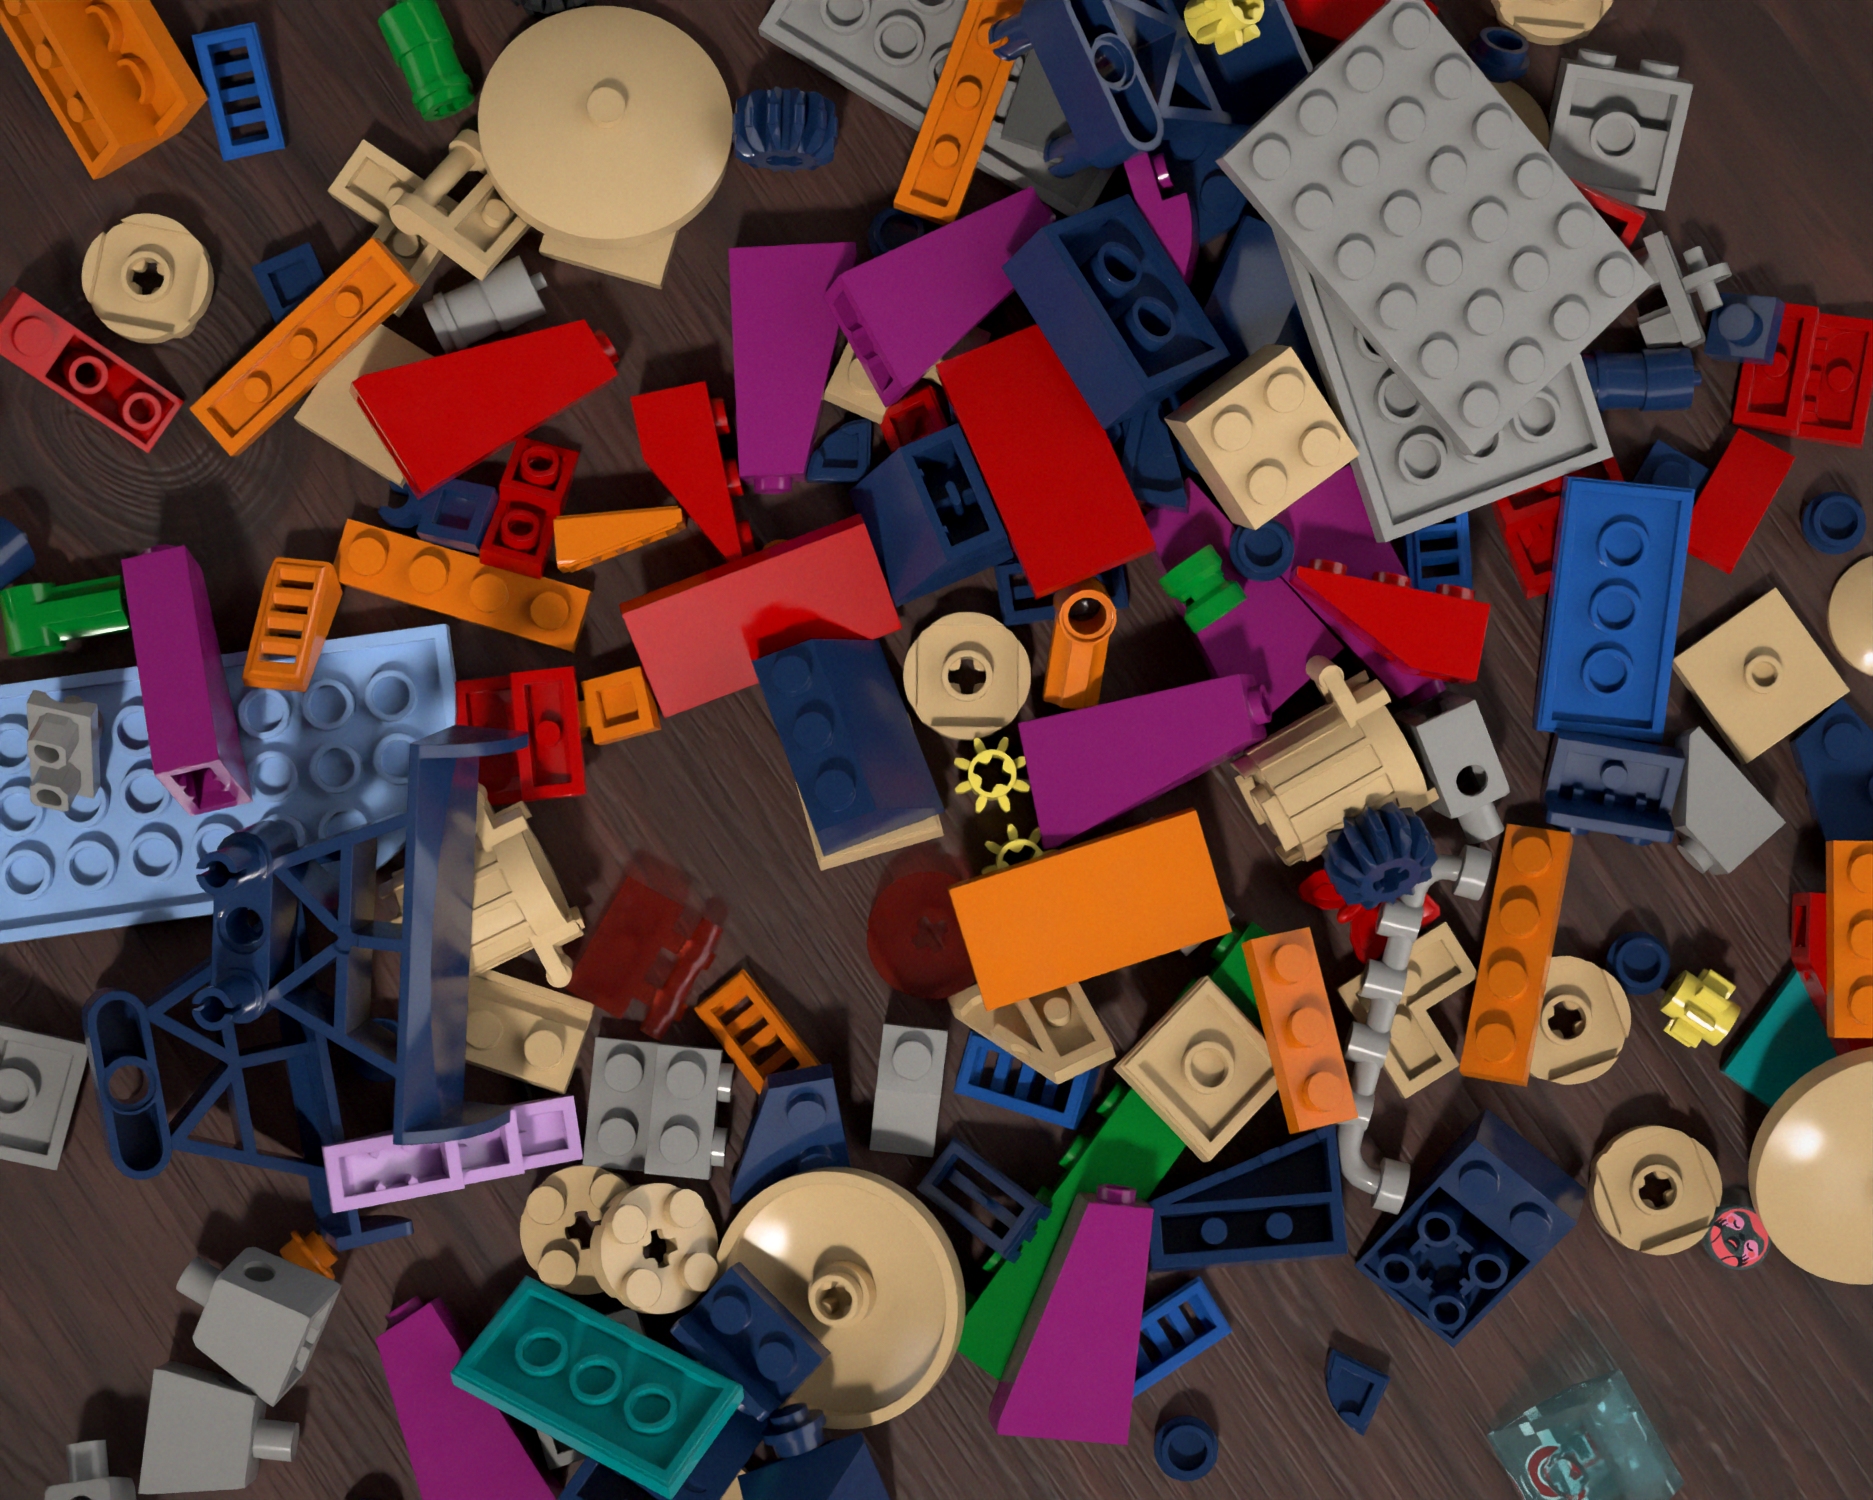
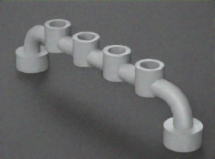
(1369, 1042)

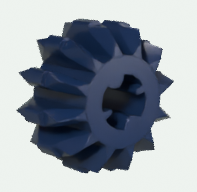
(784, 129)
(1379, 855)

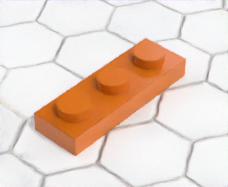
(1849, 938)
(1299, 1030)

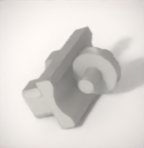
(1678, 320)
(63, 749)

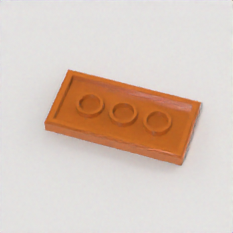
(1089, 908)

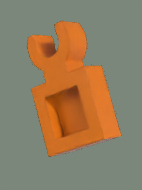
(618, 706)

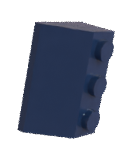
(1114, 309)
(847, 740)

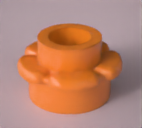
(310, 1253)

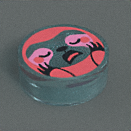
(1736, 1237)

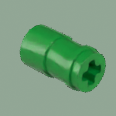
(427, 58)

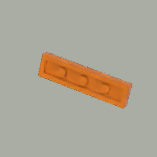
(958, 117)
(305, 347)
(460, 586)
(1516, 955)

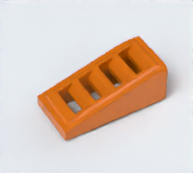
(596, 537)
(299, 587)
(725, 999)

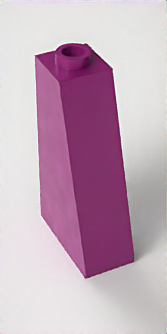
(932, 292)
(782, 355)
(1335, 527)
(1262, 636)
(184, 682)
(1125, 753)
(1082, 1333)
(453, 1438)

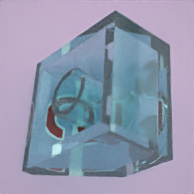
(1587, 1446)

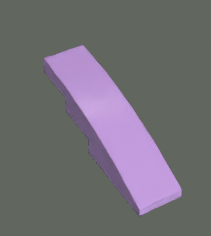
(377, 1172)

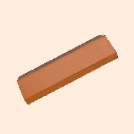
(105, 74)

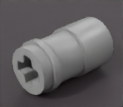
(487, 306)

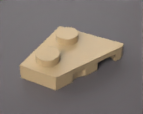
(1048, 1032)

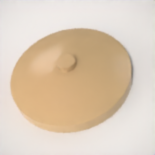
(605, 127)
(1816, 1170)
(865, 1278)

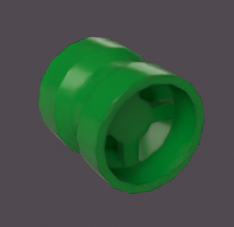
(1202, 589)

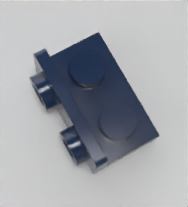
(750, 1340)

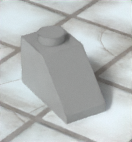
(1717, 808)
(908, 1089)

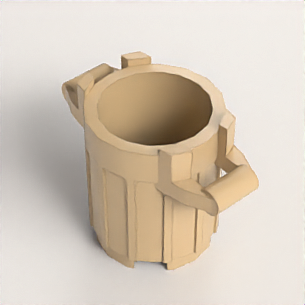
(1330, 765)
(514, 896)

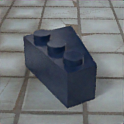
(1256, 1212)

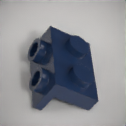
(1611, 787)

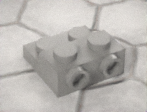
(1619, 125)
(37, 1093)
(657, 1108)

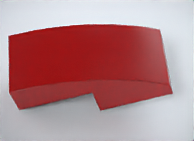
(529, 499)
(1736, 500)

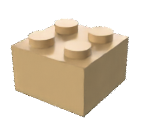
(1262, 436)

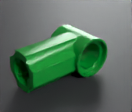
(46, 617)

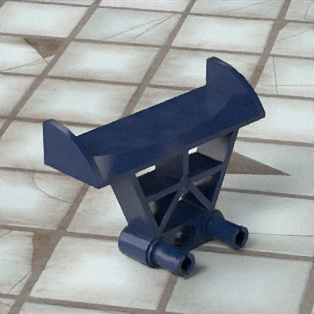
(1166, 91)
(256, 971)
(138, 1128)

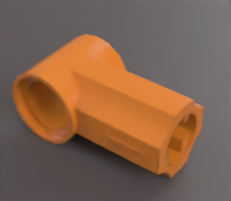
(1078, 647)

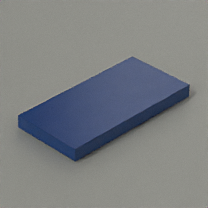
(1613, 608)

